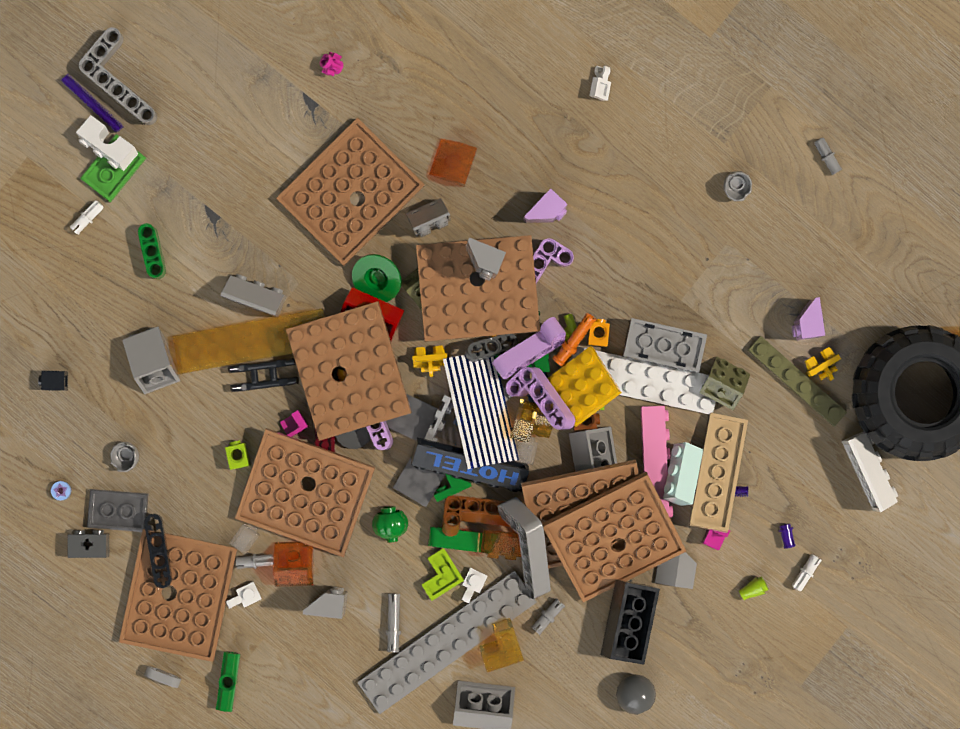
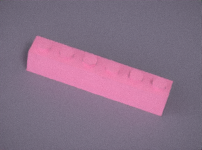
(654, 448)

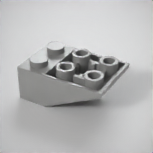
(429, 217)

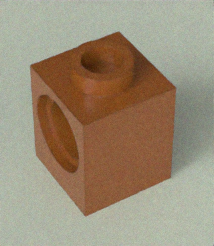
(595, 420)

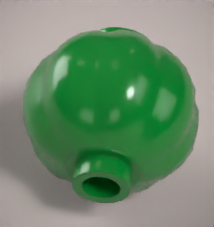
(390, 523)

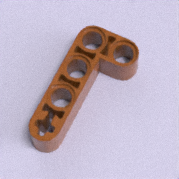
(462, 513)

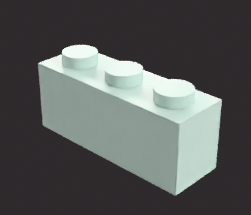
(683, 474)

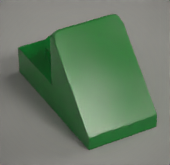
(457, 486)

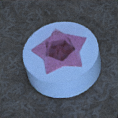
(61, 490)

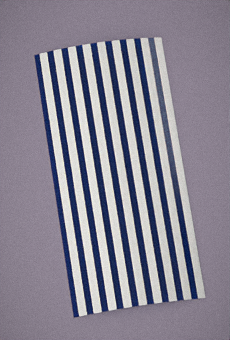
(480, 411)

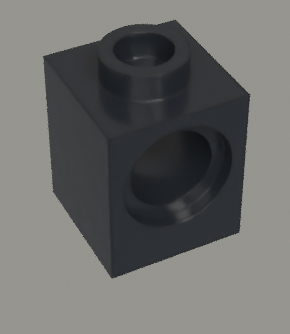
(53, 380)

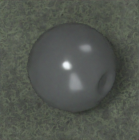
(636, 694)

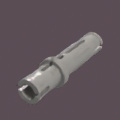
(393, 623)

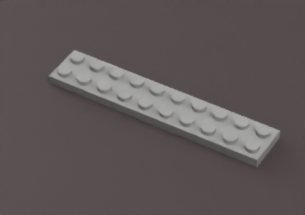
(445, 642)

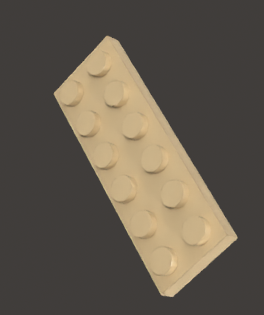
(718, 472)

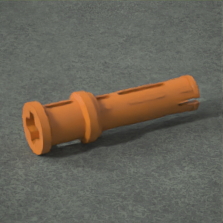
(570, 346)

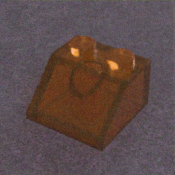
(453, 161)
(500, 543)
(293, 564)

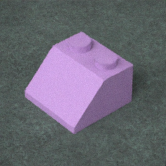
(547, 209)
(809, 322)

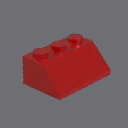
(391, 313)

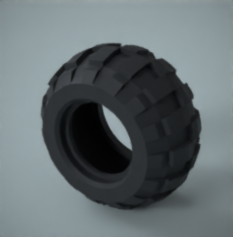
(876, 400)

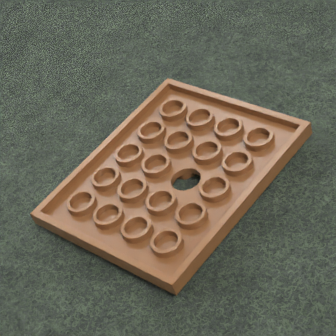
(349, 165)
(459, 309)
(373, 380)
(560, 493)
(625, 512)
(314, 517)
(193, 619)

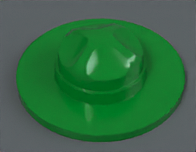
(377, 277)

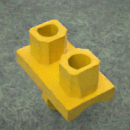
(829, 359)
(431, 362)

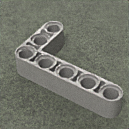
(112, 82)
(531, 545)

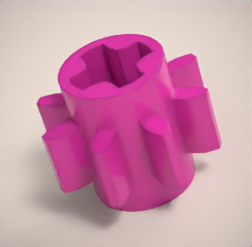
(331, 64)

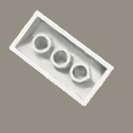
(870, 472)

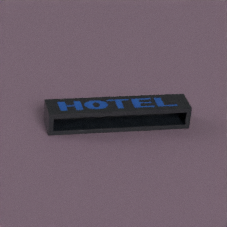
(452, 461)

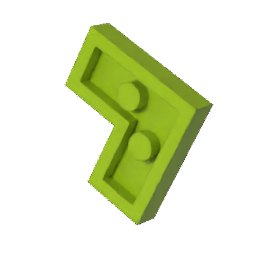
(446, 577)

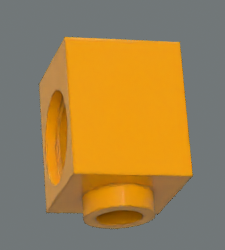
(600, 342)

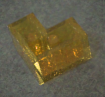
(529, 421)
(504, 650)

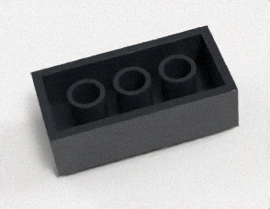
(630, 622)

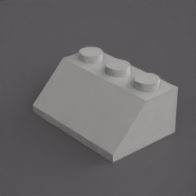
(485, 258)
(254, 295)
(592, 448)
(330, 604)
(483, 706)

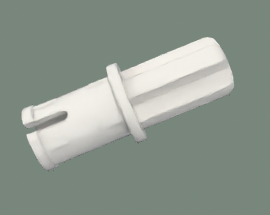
(87, 216)
(806, 572)

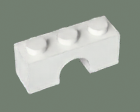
(118, 153)

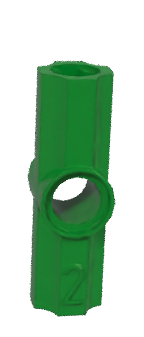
(230, 669)

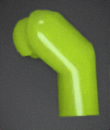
(571, 325)

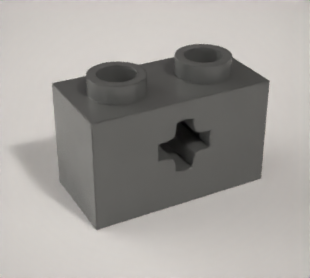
(77, 545)

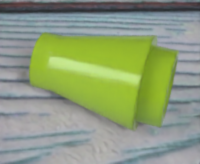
(754, 588)

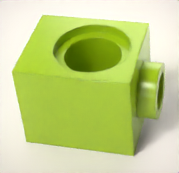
(244, 461)

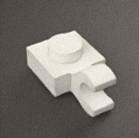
(600, 84)
(474, 582)
(246, 595)

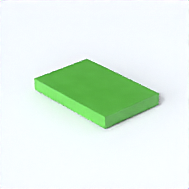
(108, 180)

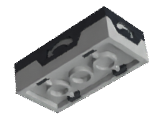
(664, 345)

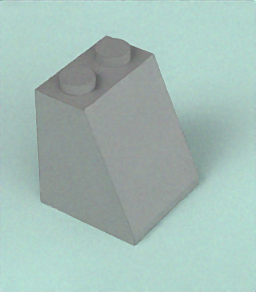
(150, 360)

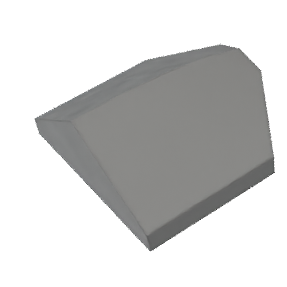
(677, 572)

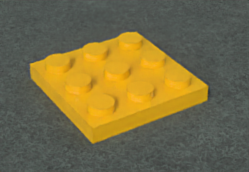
(585, 385)

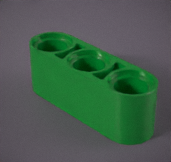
(146, 243)
(462, 541)

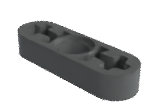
(485, 353)

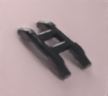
(255, 383)

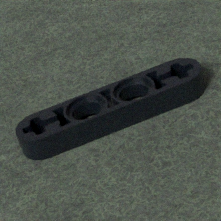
(161, 550)

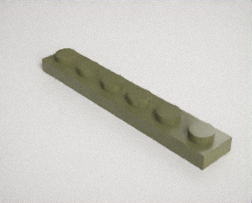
(797, 381)

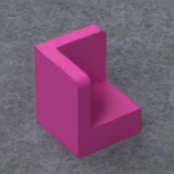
(294, 424)
(714, 538)

